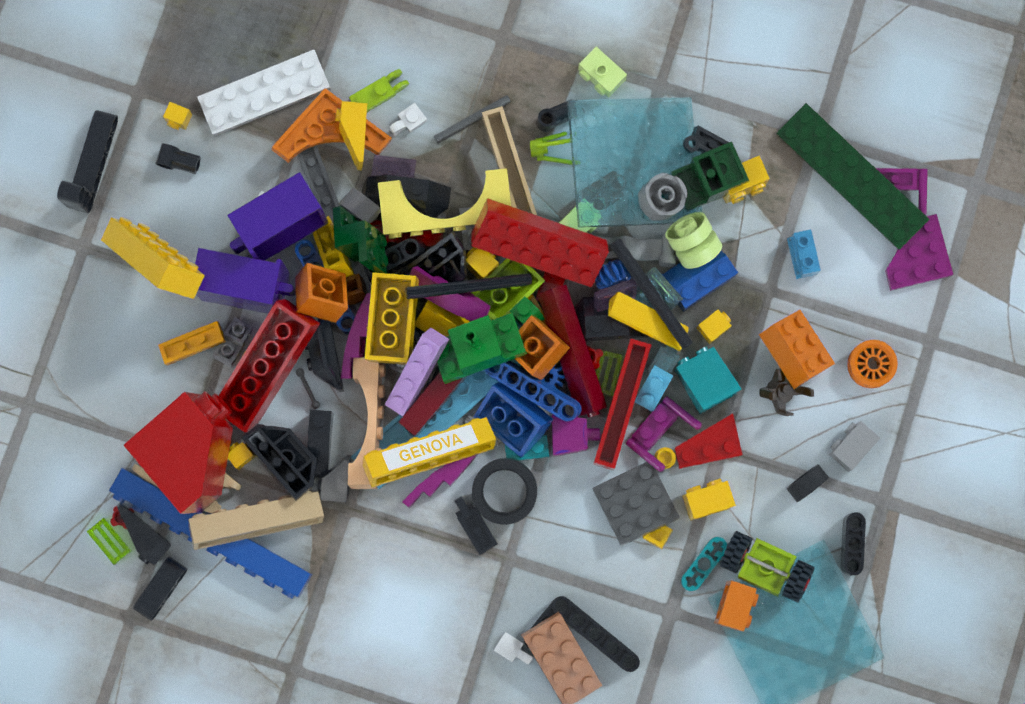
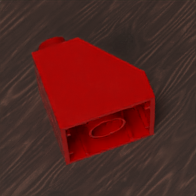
(186, 450)

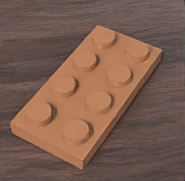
(561, 659)

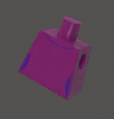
(571, 436)

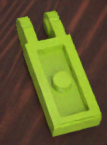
(379, 91)

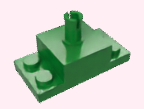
(480, 346)

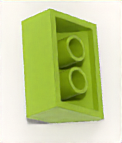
(505, 299)

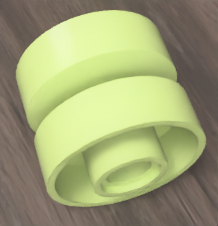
(693, 240)

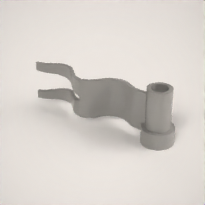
(646, 250)

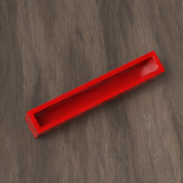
(622, 404)

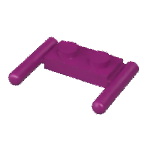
(909, 180)
(654, 428)

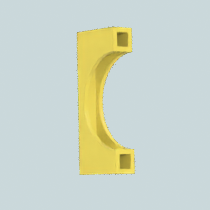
(401, 217)

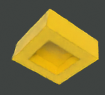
(659, 537)

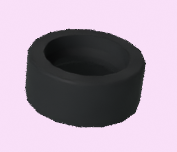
(807, 483)

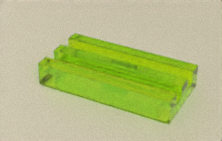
(611, 355)
(121, 555)

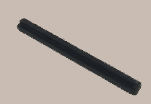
(468, 286)
(651, 293)

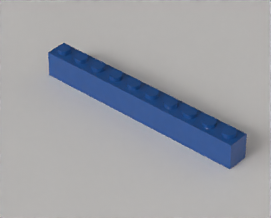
(244, 552)

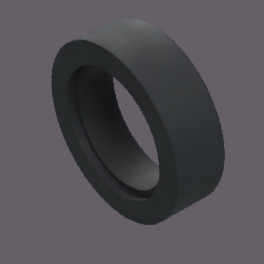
(489, 513)

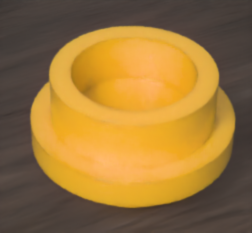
(666, 456)

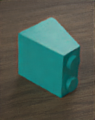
(706, 379)

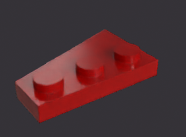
(710, 445)

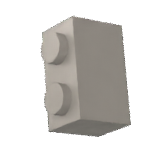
(854, 445)

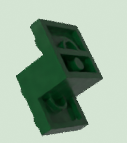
(711, 175)
(359, 240)

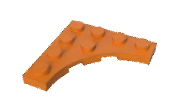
(319, 126)

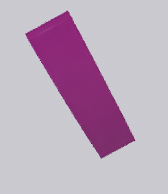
(462, 304)
(357, 339)
(448, 473)

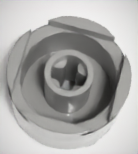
(662, 185)

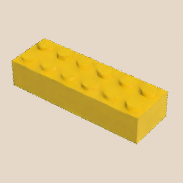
(152, 257)

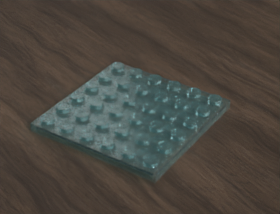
(619, 149)
(805, 644)

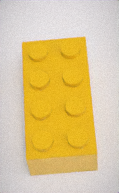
(391, 319)

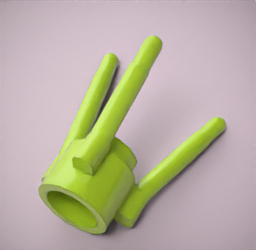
(540, 147)

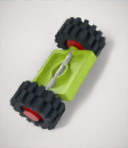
(767, 566)

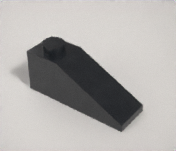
(320, 438)
(146, 540)

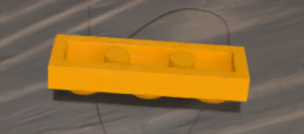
(191, 343)

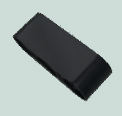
(859, 535)
(160, 588)

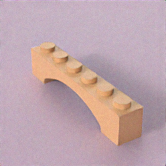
(369, 376)

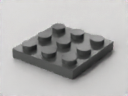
(635, 503)

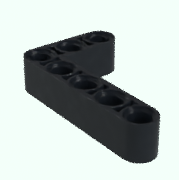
(82, 191)
(404, 258)
(584, 630)

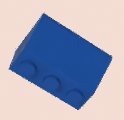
(700, 281)
(513, 418)

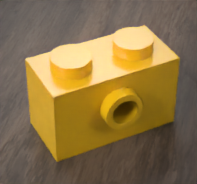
(481, 263)

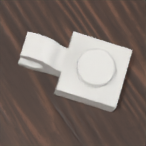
(409, 118)
(511, 648)

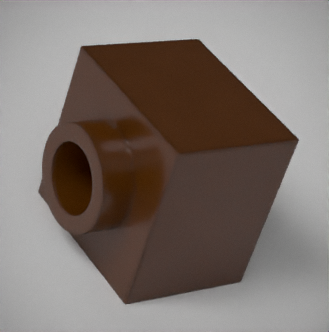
(355, 289)

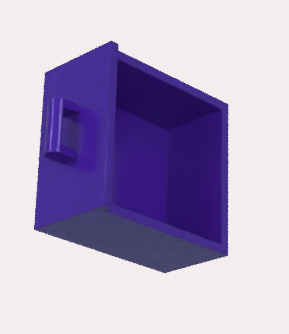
(277, 219)
(242, 281)

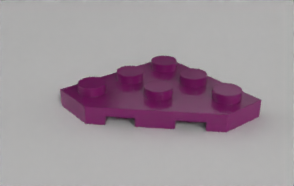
(920, 259)

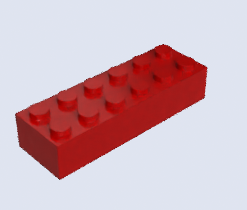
(539, 242)
(267, 363)

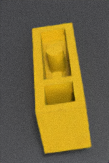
(352, 128)
(330, 256)

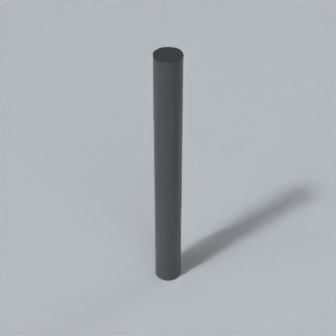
(470, 119)

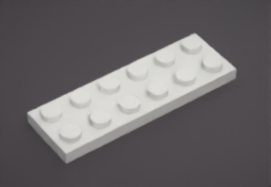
(263, 93)

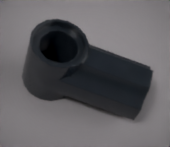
(558, 115)
(172, 157)

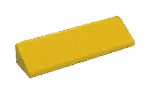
(642, 319)

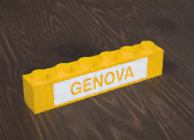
(428, 451)

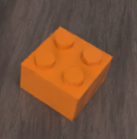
(321, 292)
(542, 348)
(736, 606)

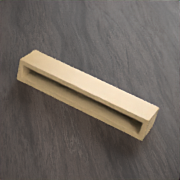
(507, 157)
(255, 520)

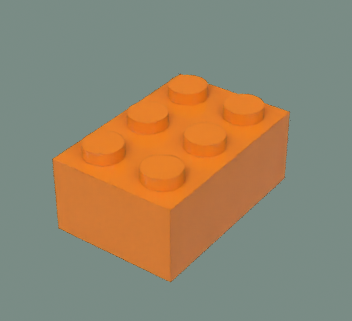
(796, 349)

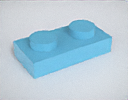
(653, 388)

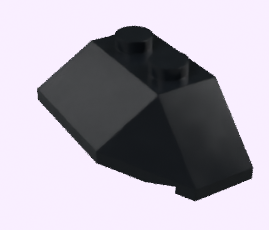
(424, 195)
(443, 260)
(600, 326)
(323, 355)
(283, 457)

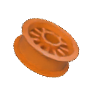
(891, 364)

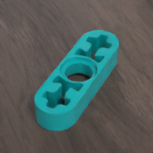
(719, 554)

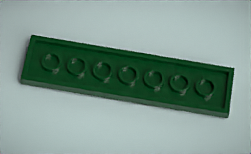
(852, 176)

